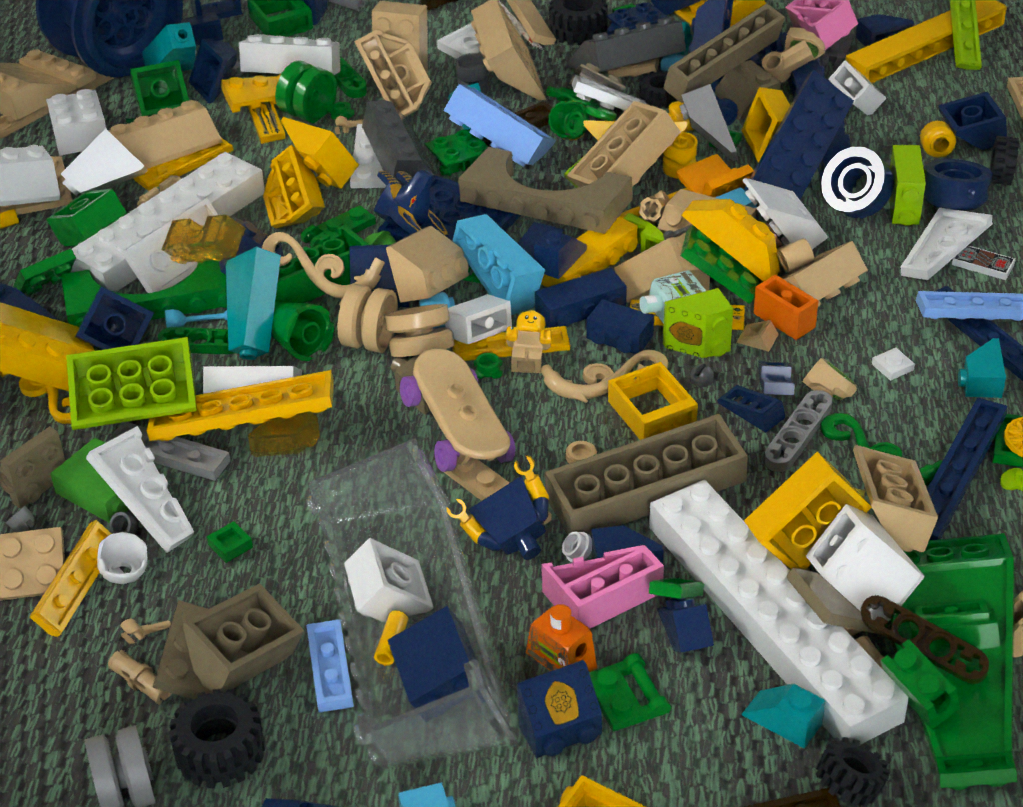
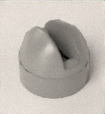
(20, 520)

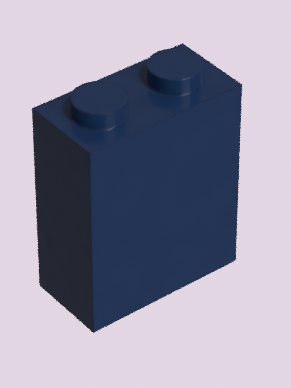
(432, 657)

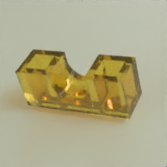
(193, 243)

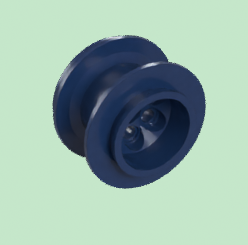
(106, 32)

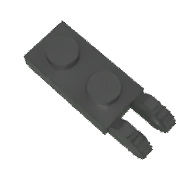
(837, 52)

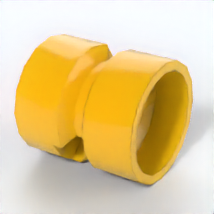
(680, 153)

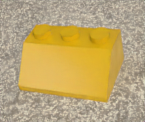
(802, 510)

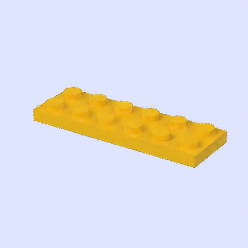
(248, 405)

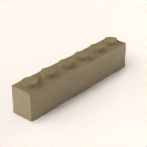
(724, 52)

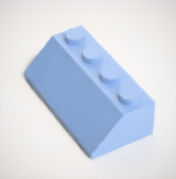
(498, 125)

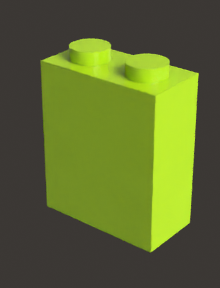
(909, 184)

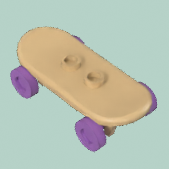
(459, 409)

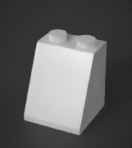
(102, 166)

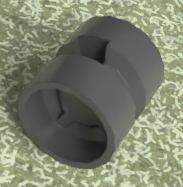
(472, 70)

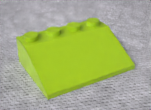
(131, 383)

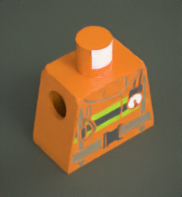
(560, 640)

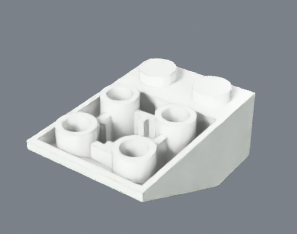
(786, 211)
(864, 560)

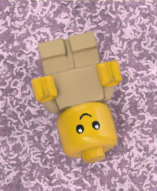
(528, 341)

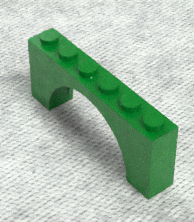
(198, 292)

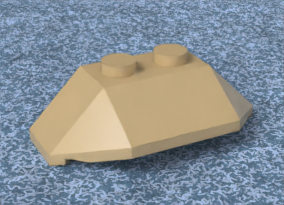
(395, 70)

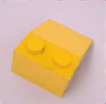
(321, 152)

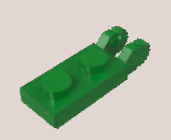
(355, 219)

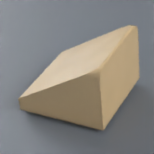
(759, 335)

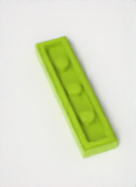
(965, 34)

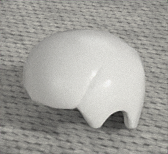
(118, 551)

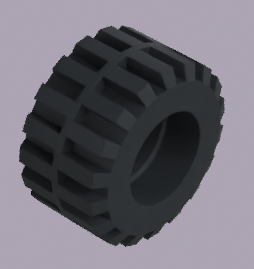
(577, 19)
(223, 758)

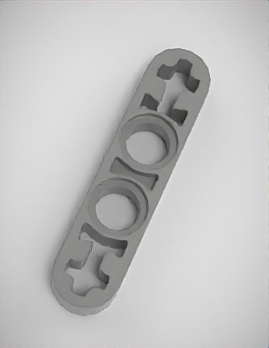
(802, 432)

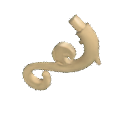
(325, 262)
(595, 371)

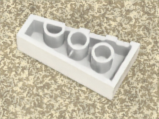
(274, 53)

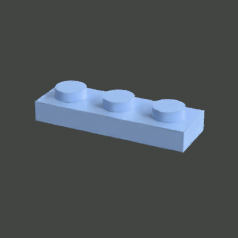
(329, 666)

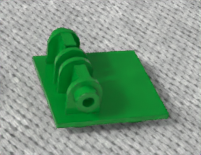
(456, 151)

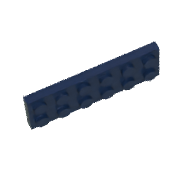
(803, 135)

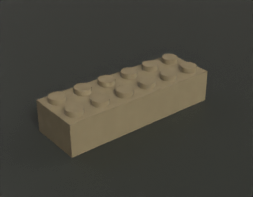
(625, 480)

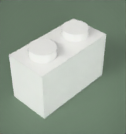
(857, 87)
(479, 318)

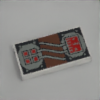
(984, 262)

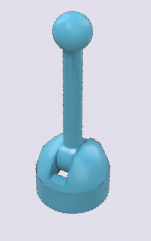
(176, 318)

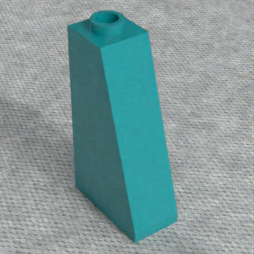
(172, 44)
(251, 301)

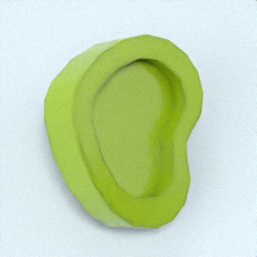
(1012, 479)

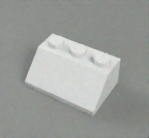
(27, 176)
(228, 377)

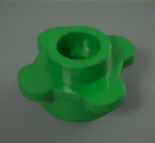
(340, 109)
(488, 366)

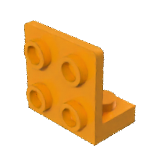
(713, 176)

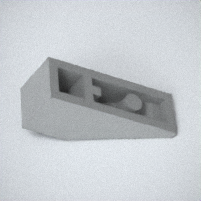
(707, 119)

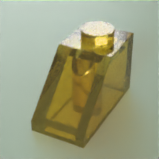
(284, 436)

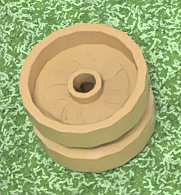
(362, 317)
(418, 329)

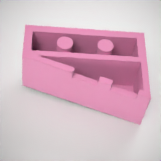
(824, 18)
(603, 585)

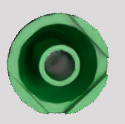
(302, 328)

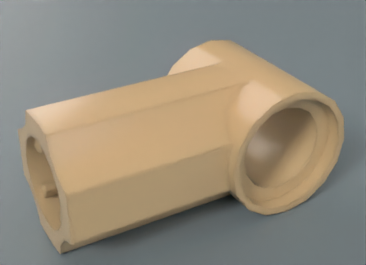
(782, 64)
(653, 207)
(795, 255)

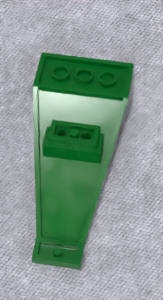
(972, 597)

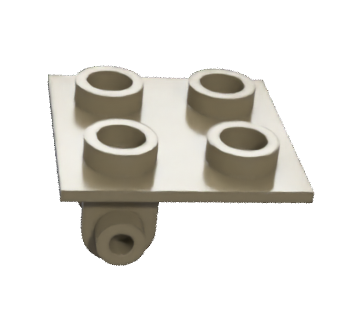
(592, 73)

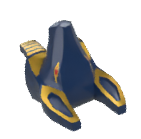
(407, 204)

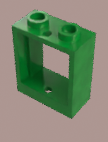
(285, 24)

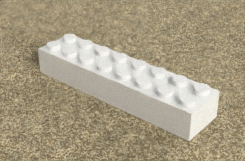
(224, 181)

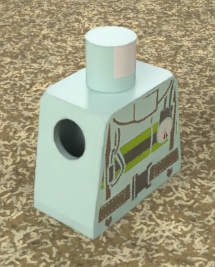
(667, 289)

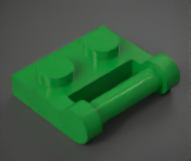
(617, 699)

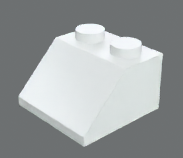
(386, 582)

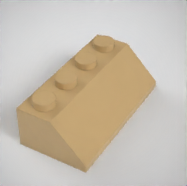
(168, 134)
(628, 145)
(897, 497)

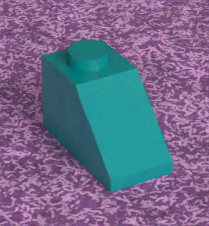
(984, 372)
(788, 712)

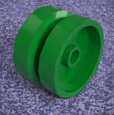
(305, 91)

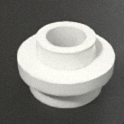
(577, 545)

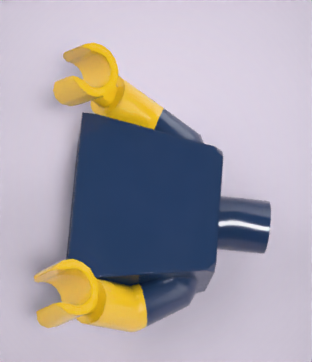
(509, 516)

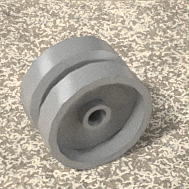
(120, 771)

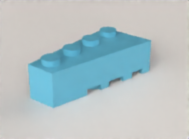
(499, 262)

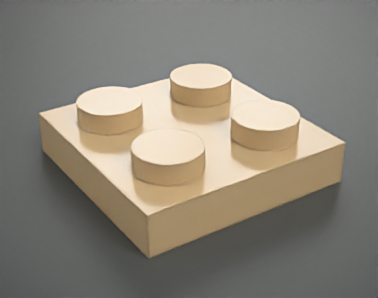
(29, 562)

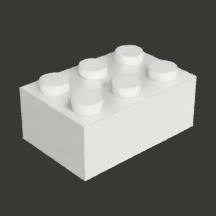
(75, 120)

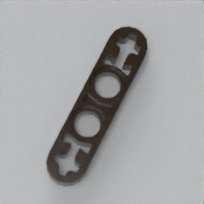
(927, 634)

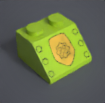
(698, 324)

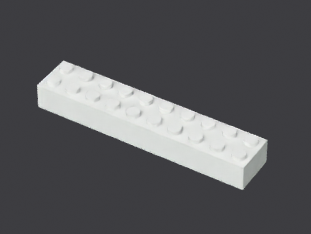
(773, 616)

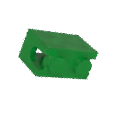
(922, 684)

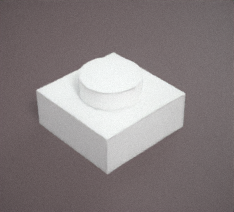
(893, 363)

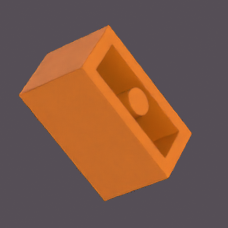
(786, 307)

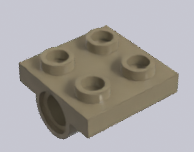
(28, 468)

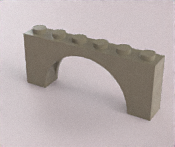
(586, 207)

